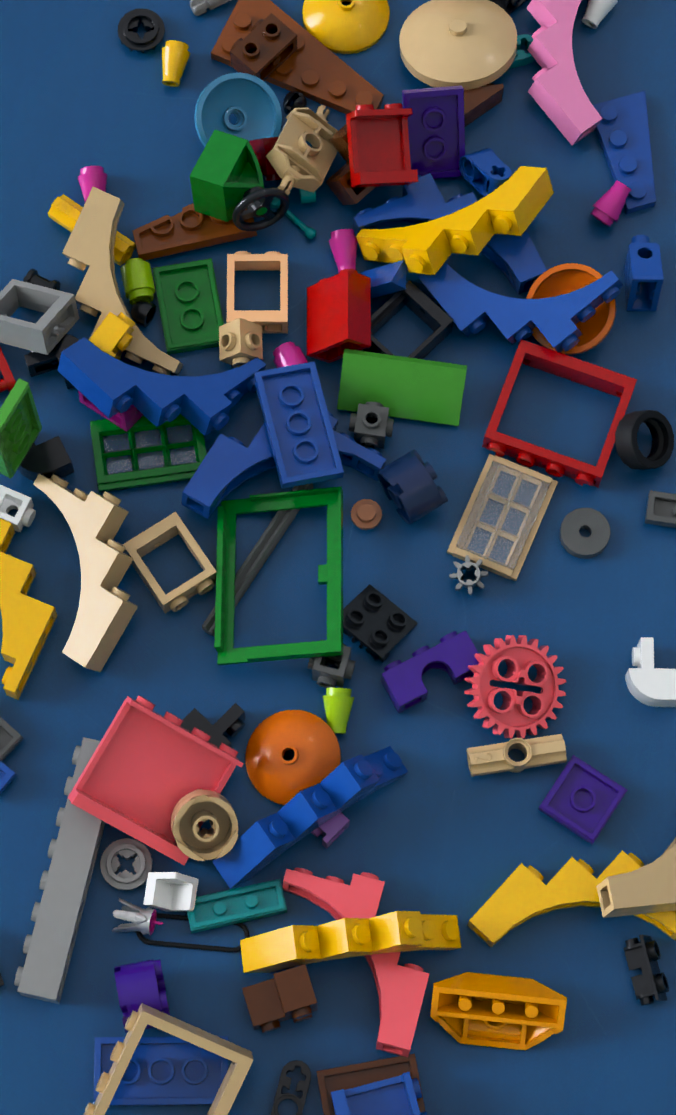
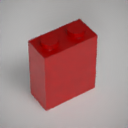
(338, 315)

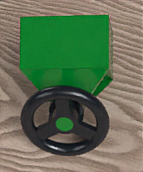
(230, 181)

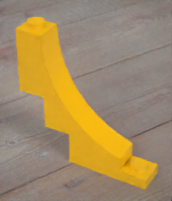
(24, 619)

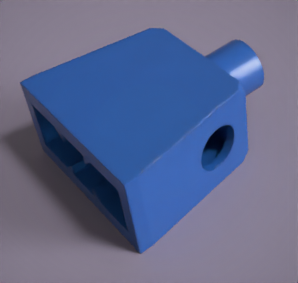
(643, 265)

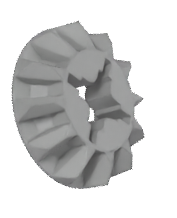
(128, 849)

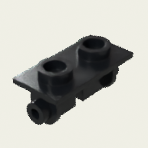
(651, 981)

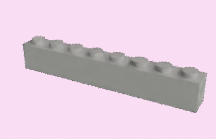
(64, 893)

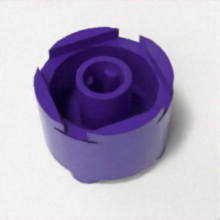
(140, 984)

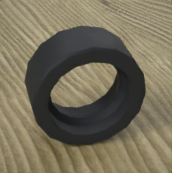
(661, 435)

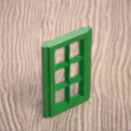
(145, 453)

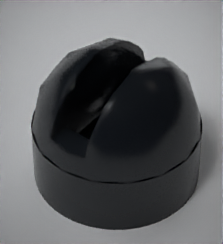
(301, 101)
(143, 312)

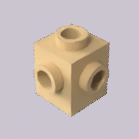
(240, 342)

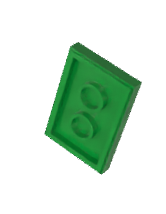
(188, 305)

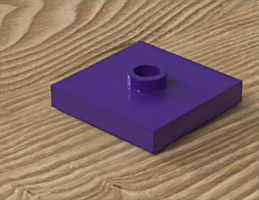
(582, 799)

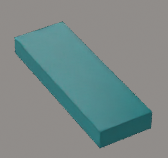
(237, 906)

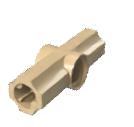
(537, 752)

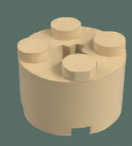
(198, 807)

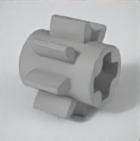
(469, 583)

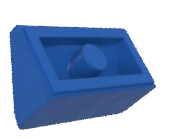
(387, 278)

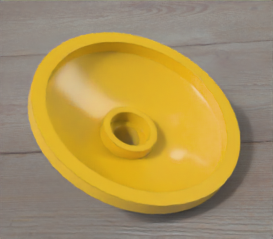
(348, 27)

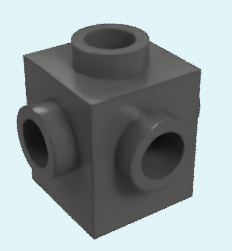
(372, 434)
(331, 677)

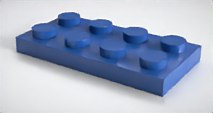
(298, 425)
(163, 1072)

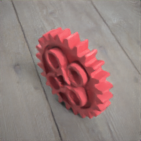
(519, 658)

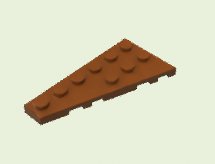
(309, 70)

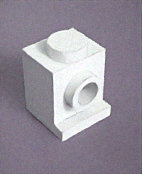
(14, 500)

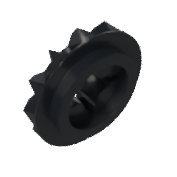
(130, 25)

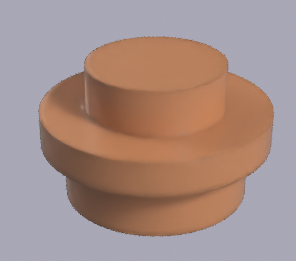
(366, 514)

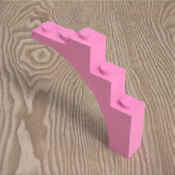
(557, 83)

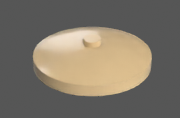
(458, 43)

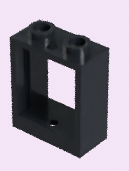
(423, 308)

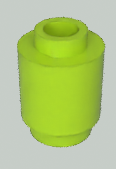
(137, 280)

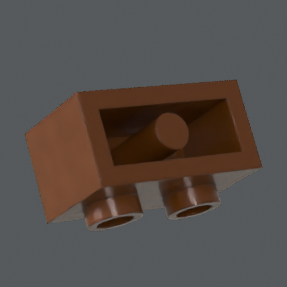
(263, 48)

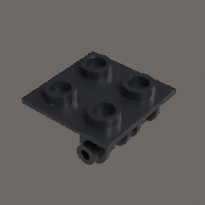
(375, 623)

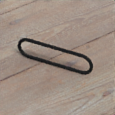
(190, 946)

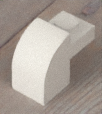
(649, 684)

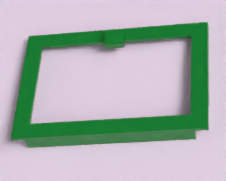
(327, 574)

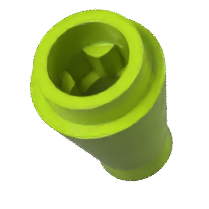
(338, 708)

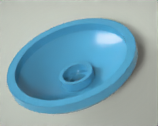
(244, 96)

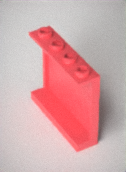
(146, 769)

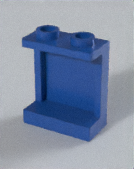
(384, 1097)

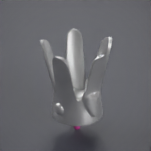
(143, 919)

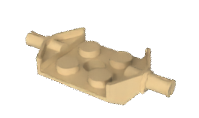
(294, 159)

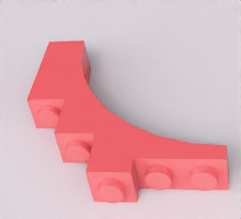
(398, 987)

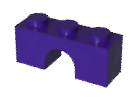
(404, 680)

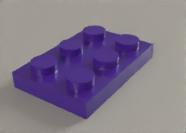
(436, 130)

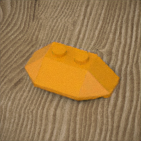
(497, 1010)

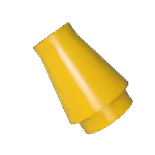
(174, 60)

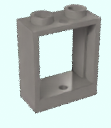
(58, 318)

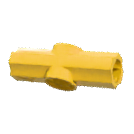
(66, 212)

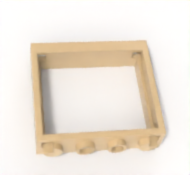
(123, 1052)

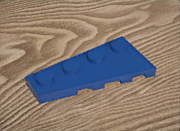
(628, 148)

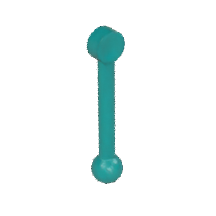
(310, 232)

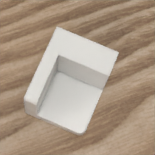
(170, 891)

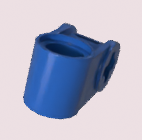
(484, 170)

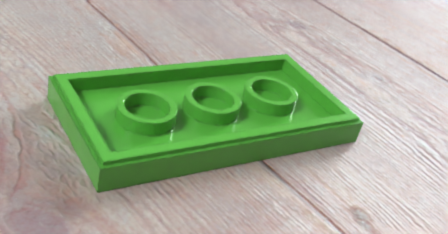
(403, 384)
(18, 427)

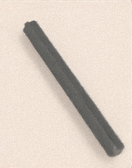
(258, 556)

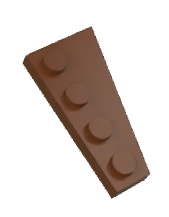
(184, 233)

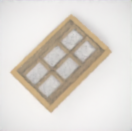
(502, 516)

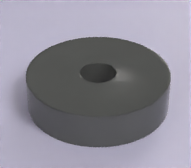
(582, 546)

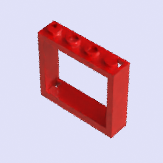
(576, 371)

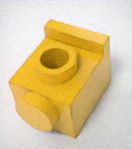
(113, 334)

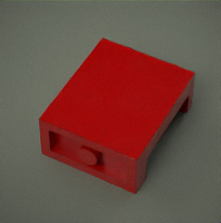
(379, 146)

